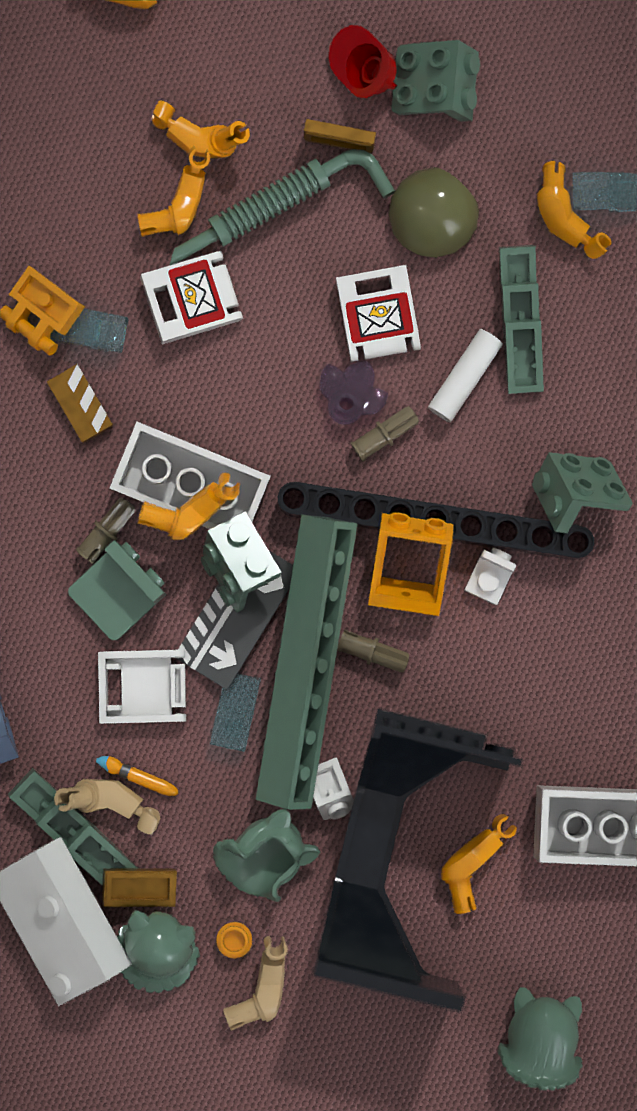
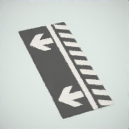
(225, 638)

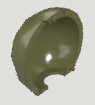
(433, 213)

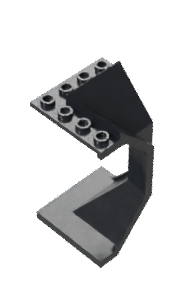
(361, 931)

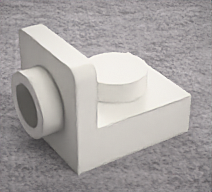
(490, 575)
(332, 791)

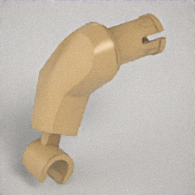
(101, 794)
(268, 990)

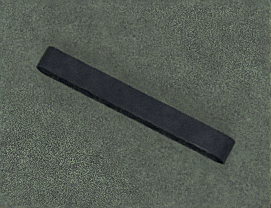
(454, 515)

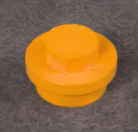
(234, 940)

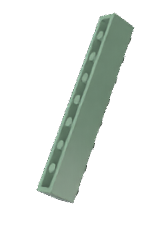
(306, 662)

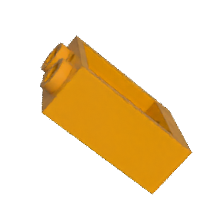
(407, 594)

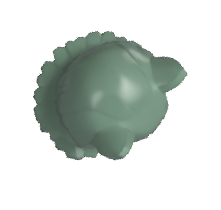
(264, 855)
(159, 951)
(543, 1041)

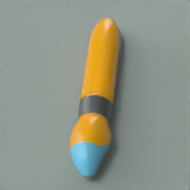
(137, 776)

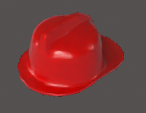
(362, 62)

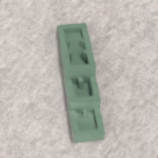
(521, 319)
(82, 838)

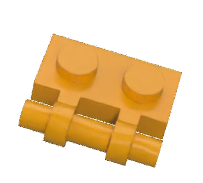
(48, 302)

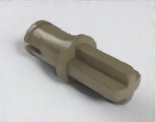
(385, 433)
(106, 530)
(373, 651)

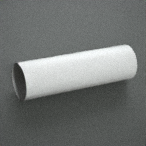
(465, 375)

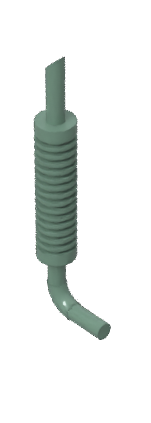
(279, 197)

